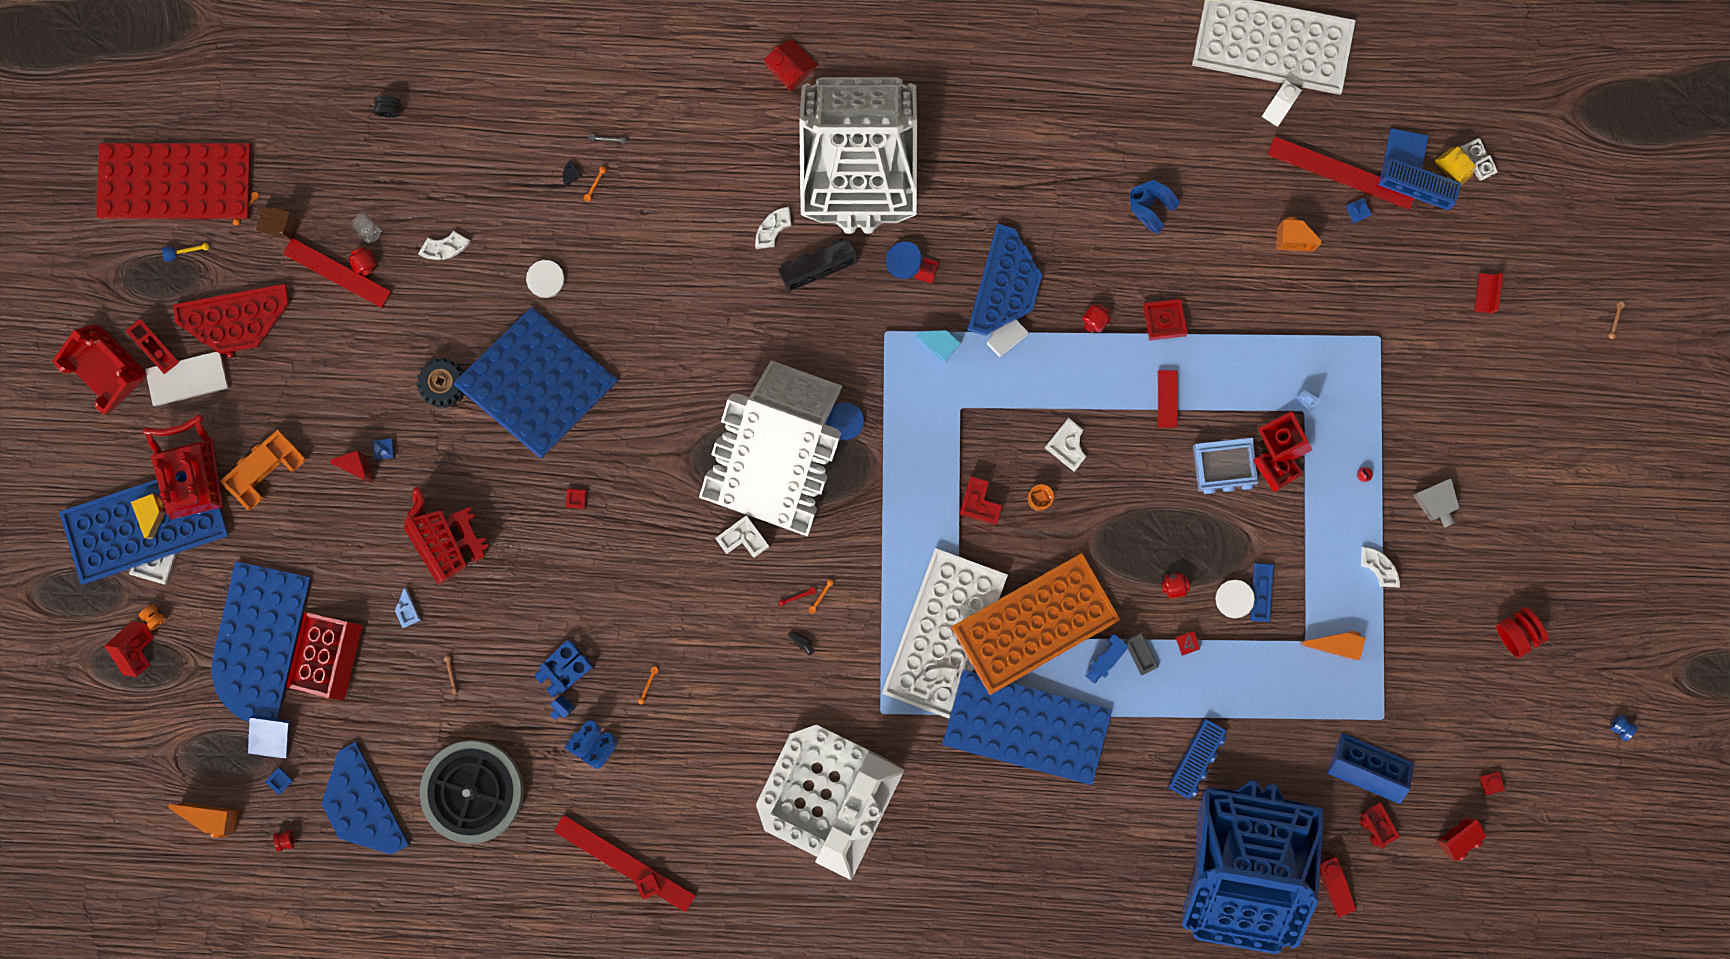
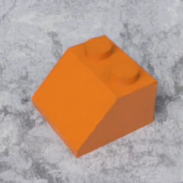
(1296, 236)

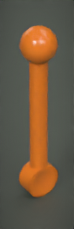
(254, 195)
(587, 197)
(830, 582)
(654, 670)

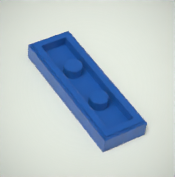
(1262, 589)

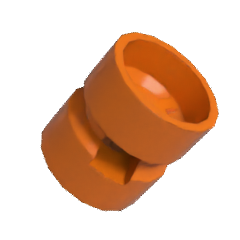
(1040, 497)

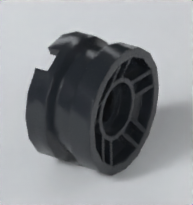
(386, 106)

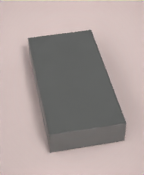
(1141, 654)

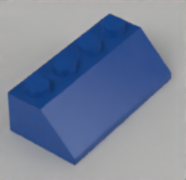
(1371, 768)

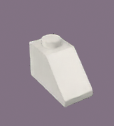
(1281, 103)

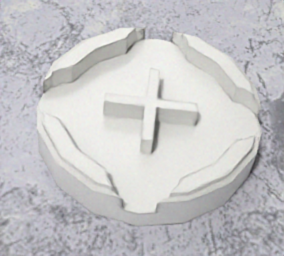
(545, 279)
(1235, 599)

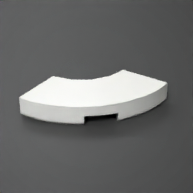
(772, 227)
(444, 248)
(1381, 566)
(932, 680)

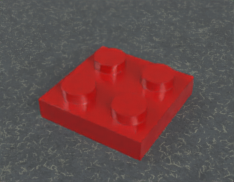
(1165, 319)

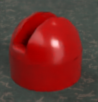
(1362, 477)

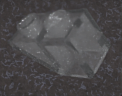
(366, 227)

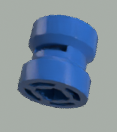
(1623, 727)

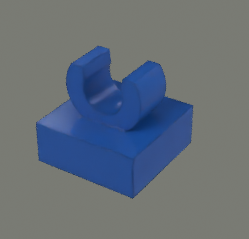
(1358, 211)
(562, 707)

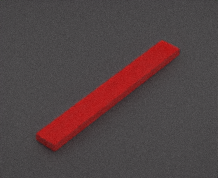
(1335, 171)
(622, 861)

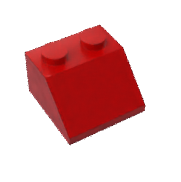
(789, 64)
(1285, 438)
(1462, 838)

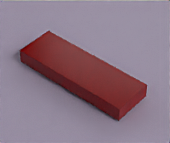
(1167, 399)

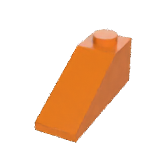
(1345, 644)

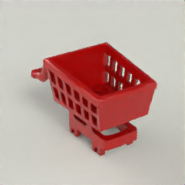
(199, 490)
(461, 520)

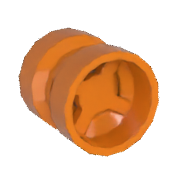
(152, 617)

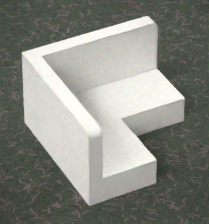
(744, 533)

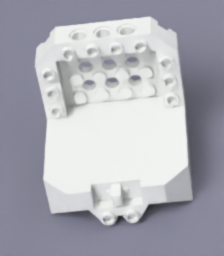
(858, 151)
(851, 812)

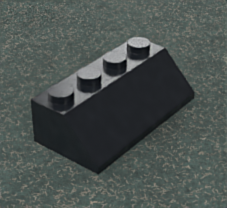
(817, 265)

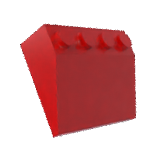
(324, 656)

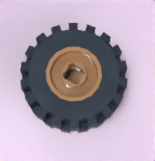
(437, 382)

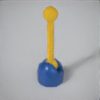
(170, 253)

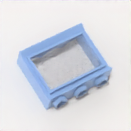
(1225, 465)

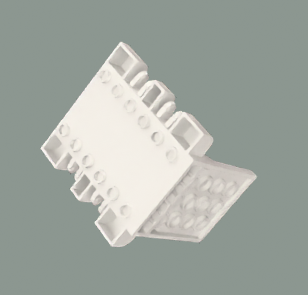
(775, 448)

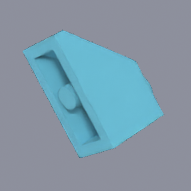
(940, 342)

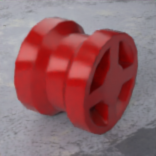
(283, 840)

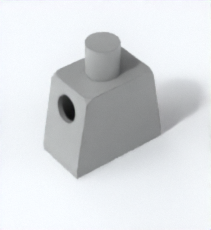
(1439, 502)

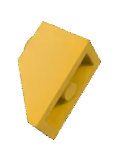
(149, 514)

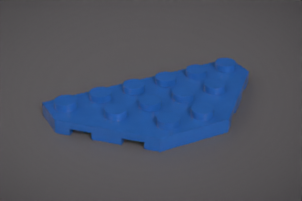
(1007, 283)
(359, 806)

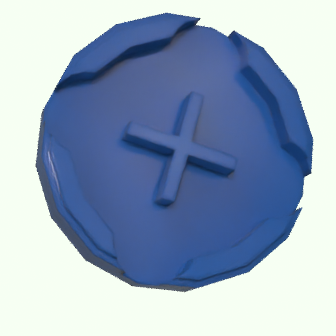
(904, 260)
(846, 419)

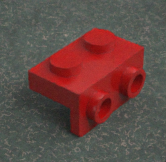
(1378, 825)

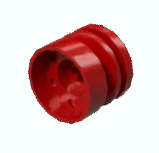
(1522, 632)

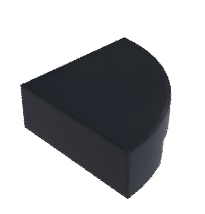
(570, 173)

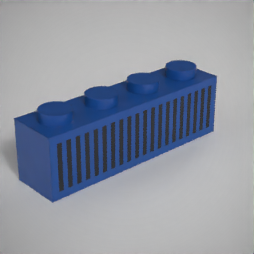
(1419, 183)
(1196, 759)

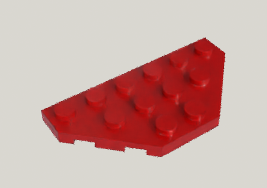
(234, 319)

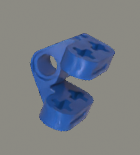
(1143, 197)
(583, 746)

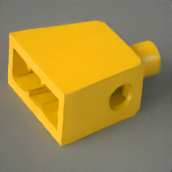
(1456, 165)

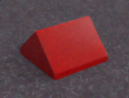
(355, 464)

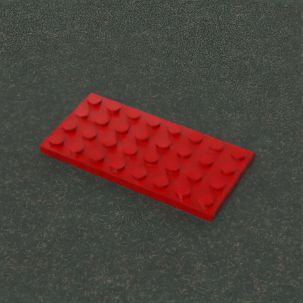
(173, 181)

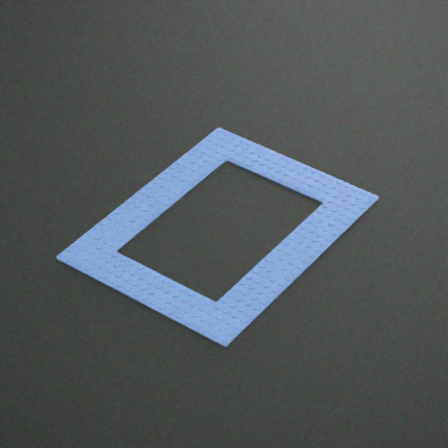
(1121, 374)

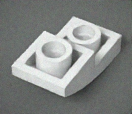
(1483, 162)

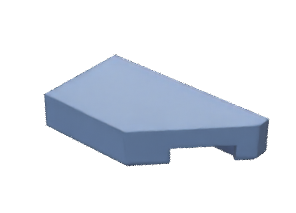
(1308, 400)
(406, 610)

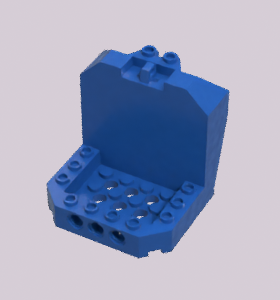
(1254, 857)

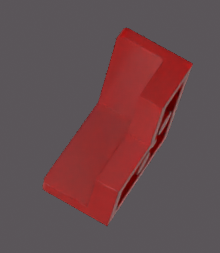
(975, 506)
(127, 646)

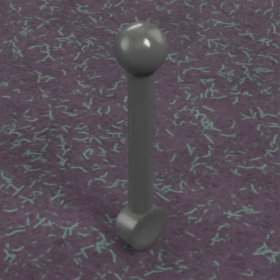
(592, 138)

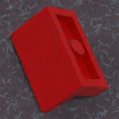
(1488, 293)

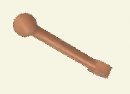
(1620, 305)
(447, 658)

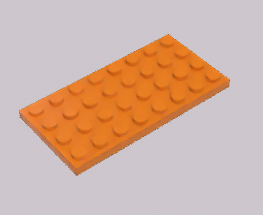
(1035, 623)

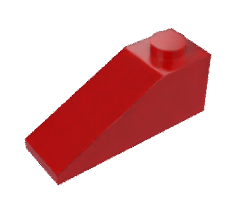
(152, 346)
(1336, 886)

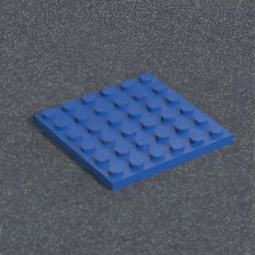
(536, 382)

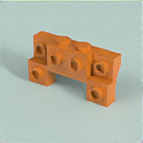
(258, 465)

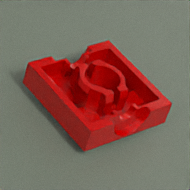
(1277, 473)

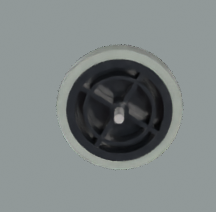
(471, 791)

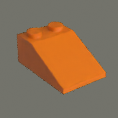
(208, 819)

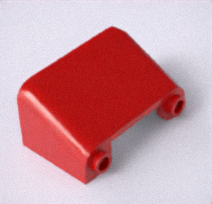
(101, 365)

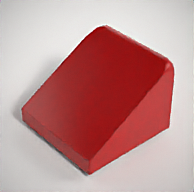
(927, 270)

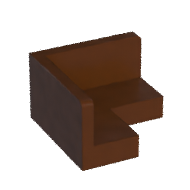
(277, 222)

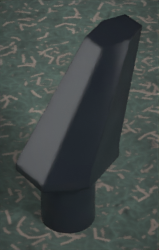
(802, 642)

